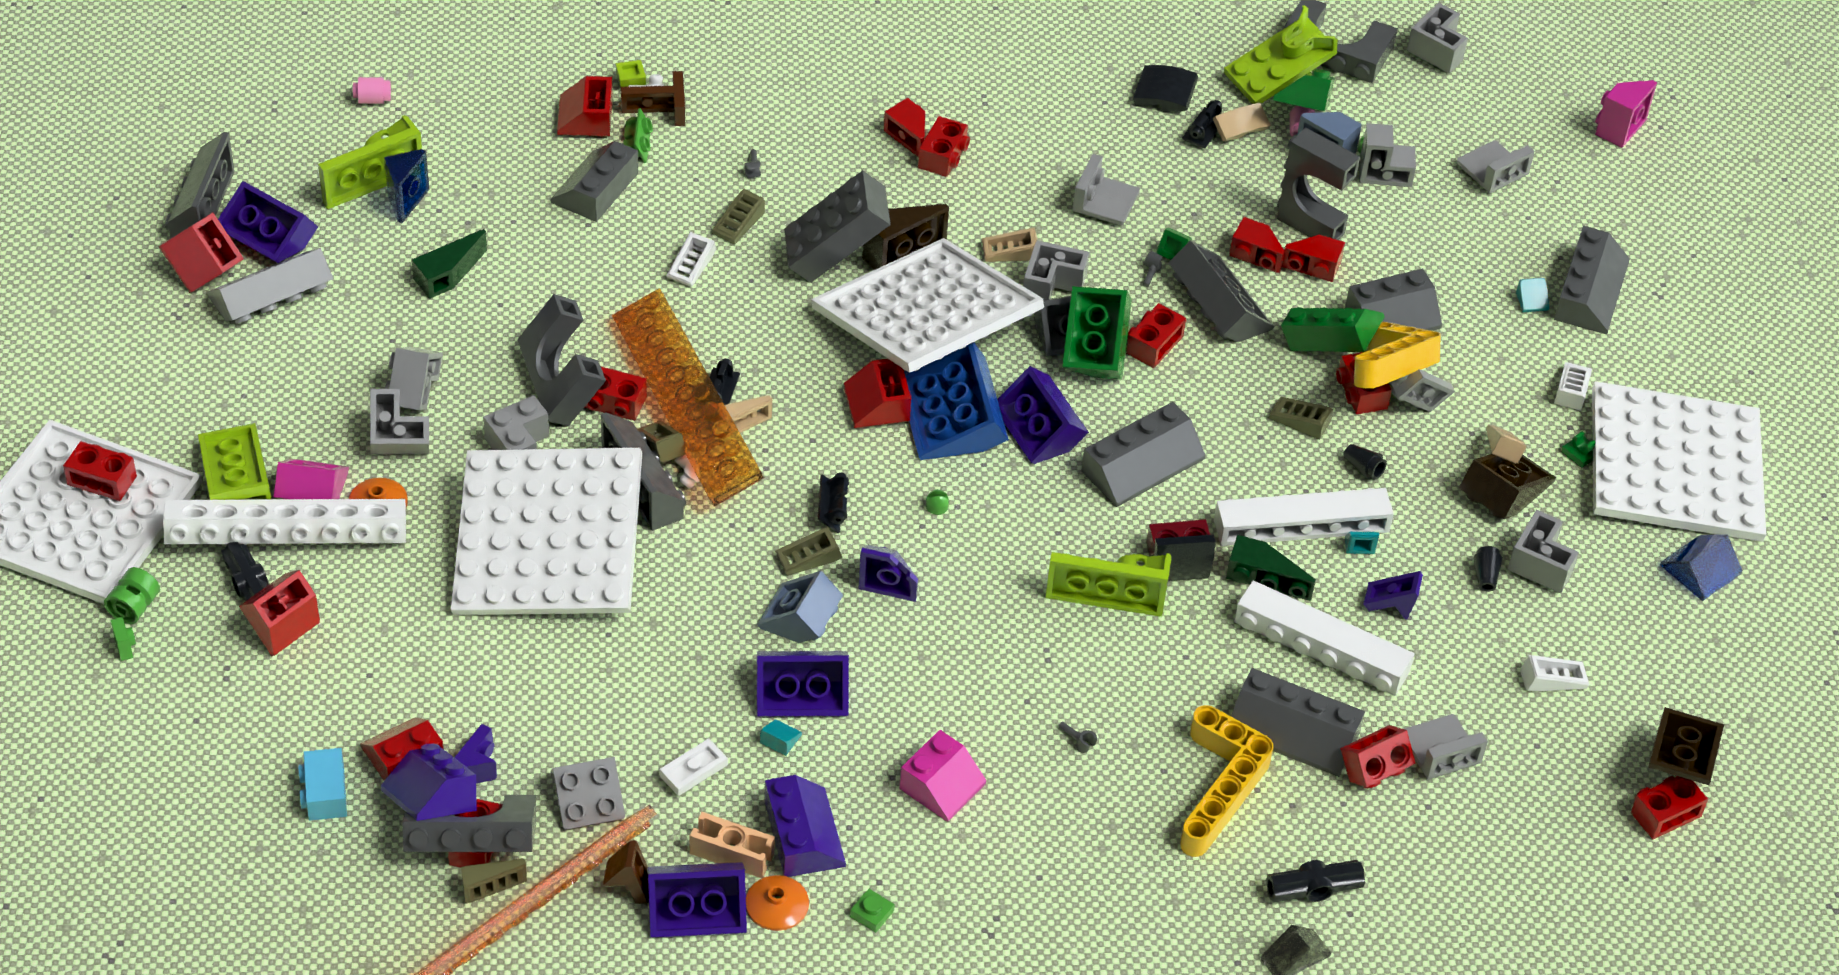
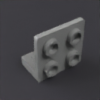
(1495, 166)
(1103, 196)
(1422, 390)
(1444, 746)
(588, 793)

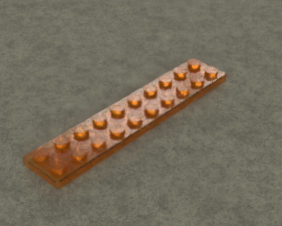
(688, 397)
(540, 894)

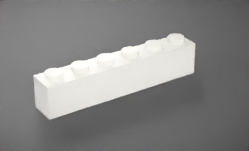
(1304, 516)
(1324, 638)

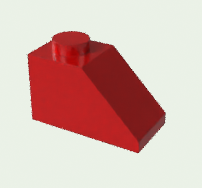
(906, 124)

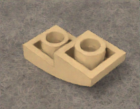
(1241, 121)

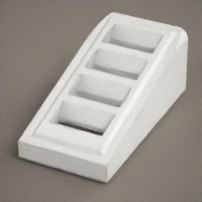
(692, 242)
(1573, 389)
(1536, 679)

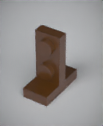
(656, 99)

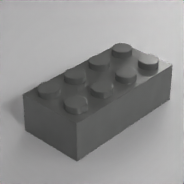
(837, 226)

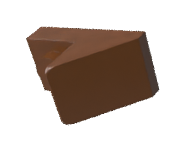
(630, 870)

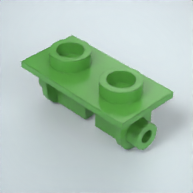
(638, 134)

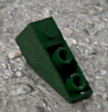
(446, 266)
(1264, 564)

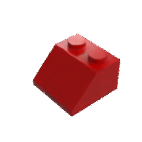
(391, 746)

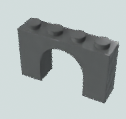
(1356, 59)
(1298, 203)
(541, 345)
(503, 831)

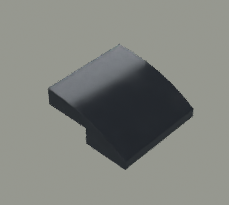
(1166, 87)
(1190, 556)

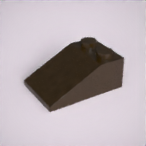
(908, 232)
(1505, 485)
(1686, 746)

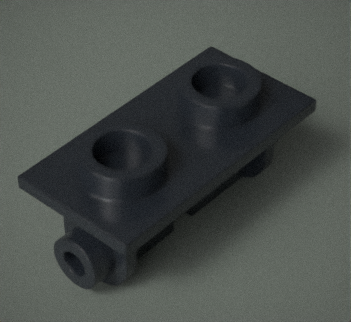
(1204, 128)
(724, 379)
(832, 500)

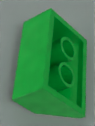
(1309, 91)
(1330, 329)
(1097, 332)

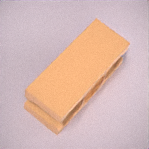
(716, 835)

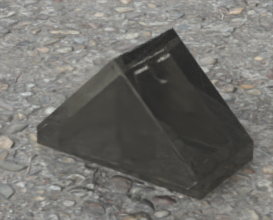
(1295, 951)

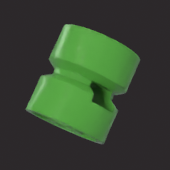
(132, 595)

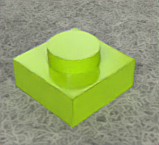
(630, 73)

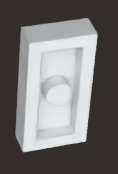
(693, 767)

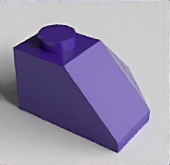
(886, 573)

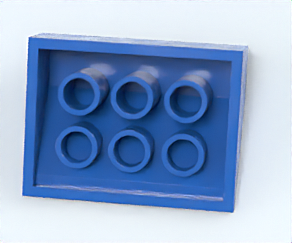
(955, 406)

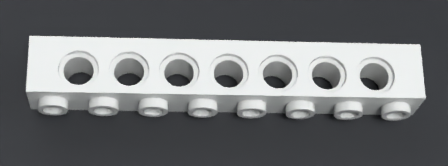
(285, 521)

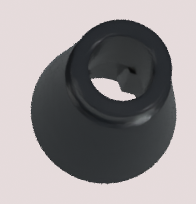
(1366, 461)
(1487, 566)

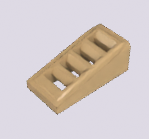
(1023, 239)
(745, 412)
(1505, 444)

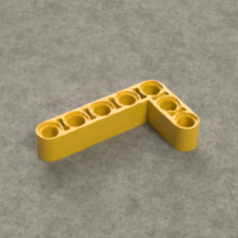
(1396, 353)
(1249, 761)

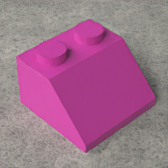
(1624, 110)
(309, 480)
(941, 776)

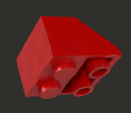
(586, 107)
(201, 252)
(878, 394)
(282, 611)

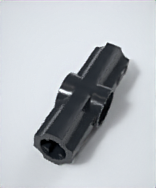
(246, 575)
(1315, 881)

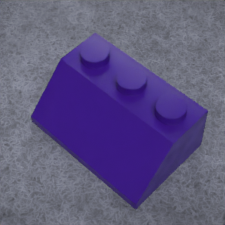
(266, 223)
(1040, 417)
(802, 683)
(431, 784)
(802, 826)
(697, 899)

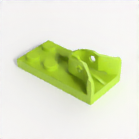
(1281, 59)
(364, 168)
(234, 464)
(1110, 584)

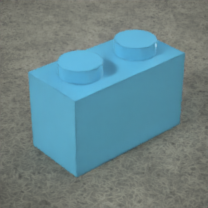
(324, 784)

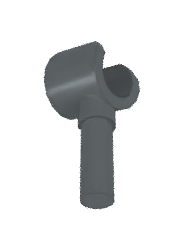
(752, 168)
(1153, 261)
(1086, 735)

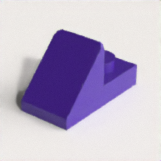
(1394, 591)
(476, 754)

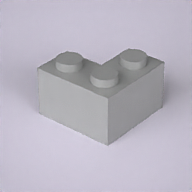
(1436, 38)
(1383, 161)
(1055, 267)
(412, 374)
(517, 425)
(393, 432)
(1540, 556)

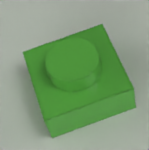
(124, 638)
(872, 910)

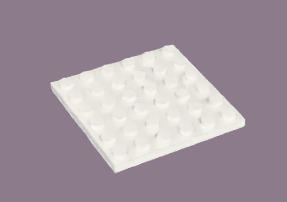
(927, 304)
(1677, 461)
(547, 531)
(77, 535)

